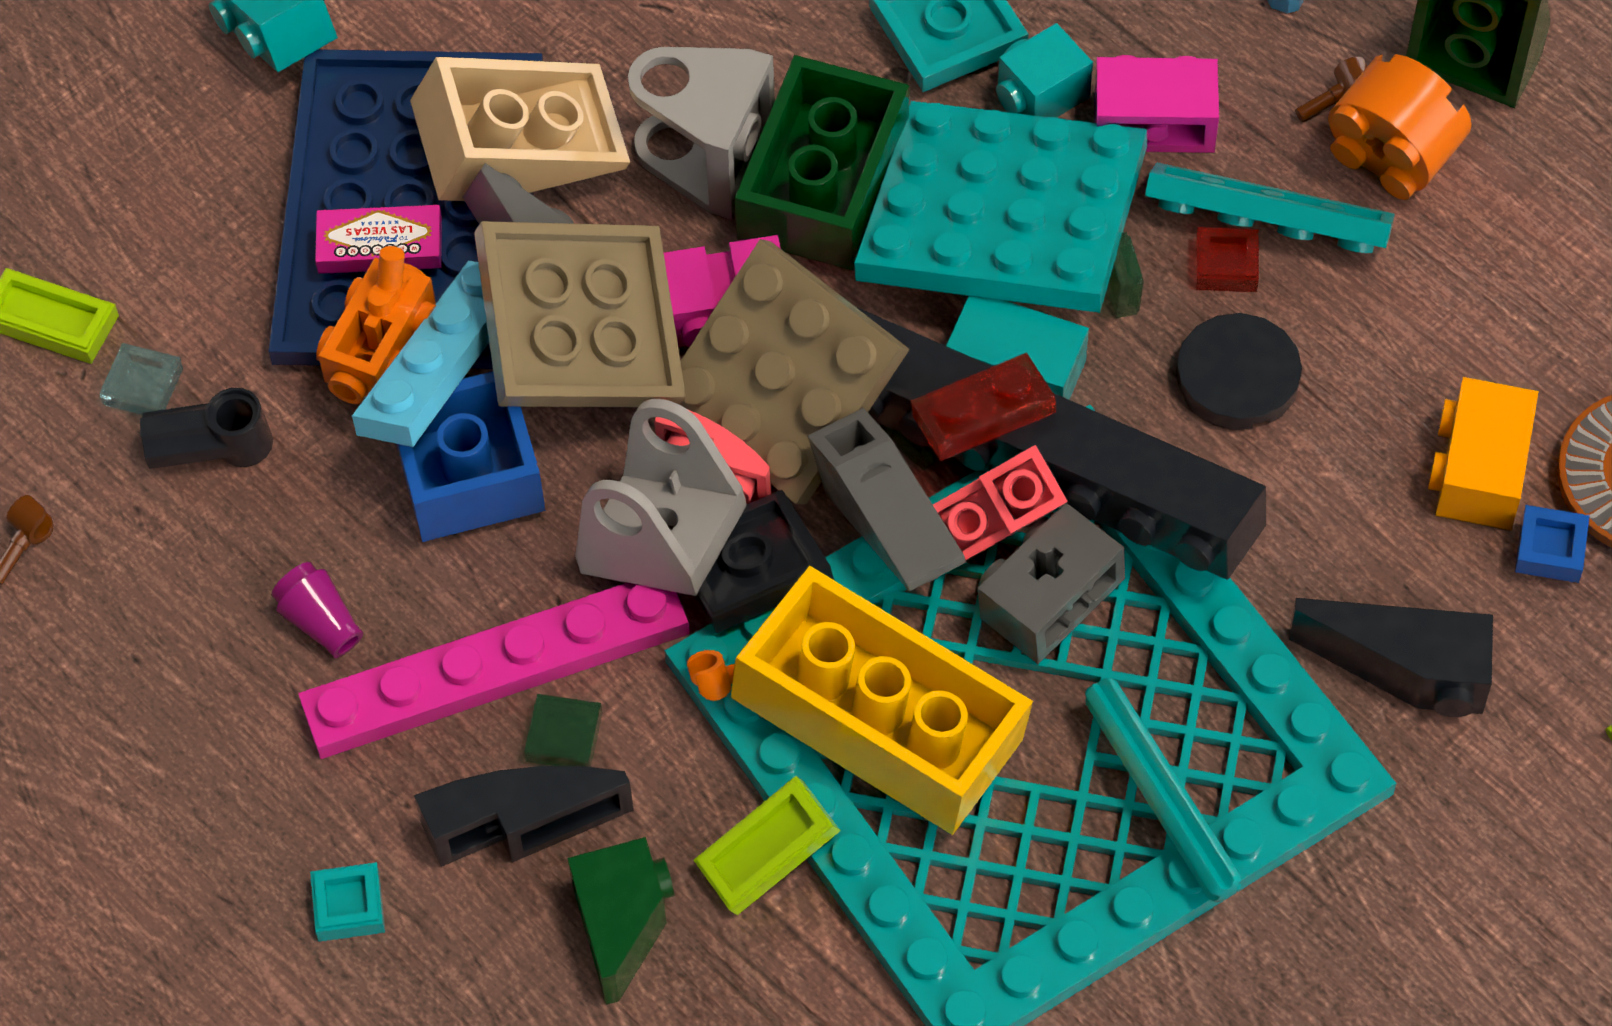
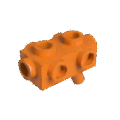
(375, 326)

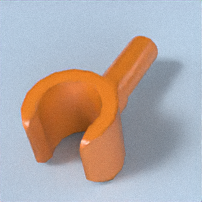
(710, 674)

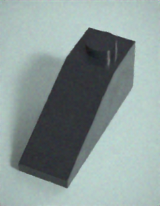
(1412, 653)

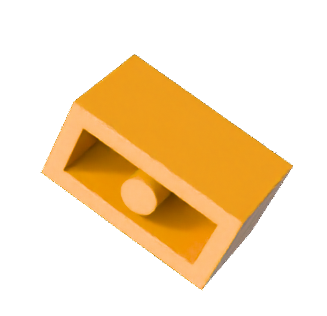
(1485, 453)

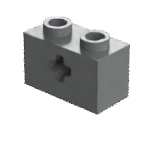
(1050, 582)

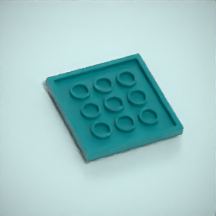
(1003, 206)

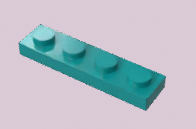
(1293, 212)

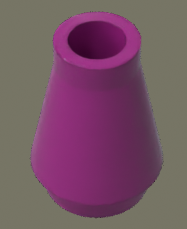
(316, 608)

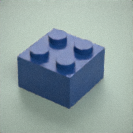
(472, 464)

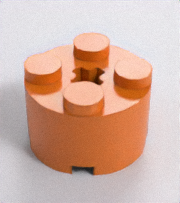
(1398, 124)

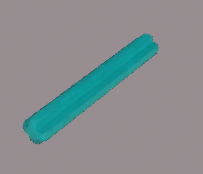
(1163, 790)

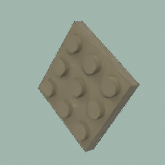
(578, 314)
(784, 363)

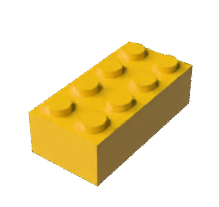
(880, 699)

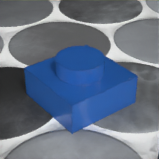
(1552, 543)

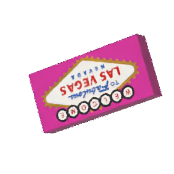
(353, 237)

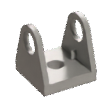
(717, 110)
(661, 488)

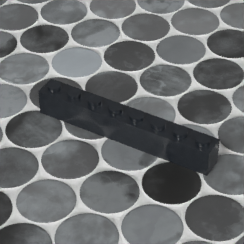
(1102, 466)

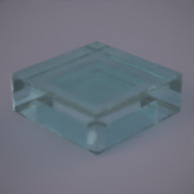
(141, 380)

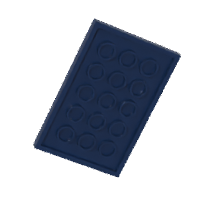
(354, 152)

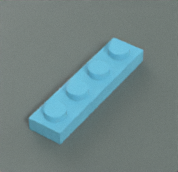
(428, 365)

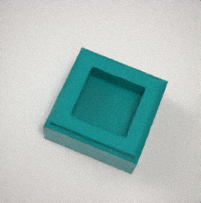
(347, 902)

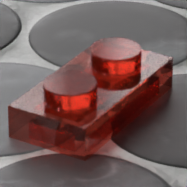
(983, 406)

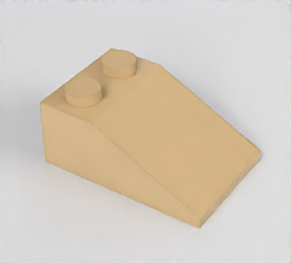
(519, 117)

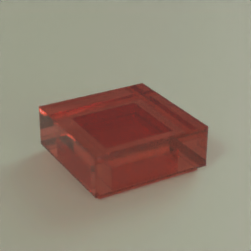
(1227, 259)

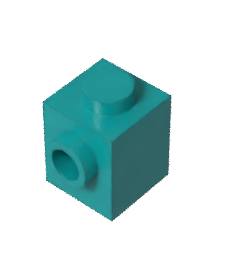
(1044, 75)

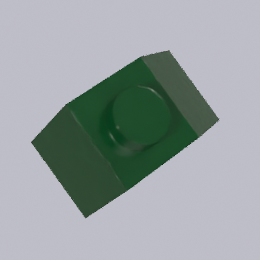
(620, 908)

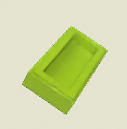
(54, 316)
(766, 845)

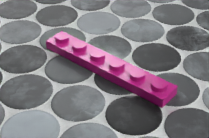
(490, 665)

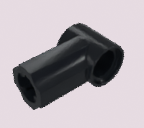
(205, 432)

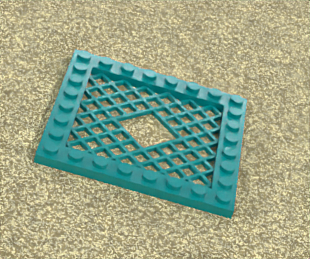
(1330, 787)

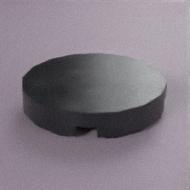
(1239, 371)

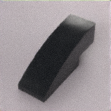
(521, 808)

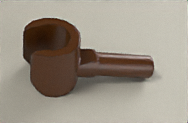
(1346, 75)
(32, 527)

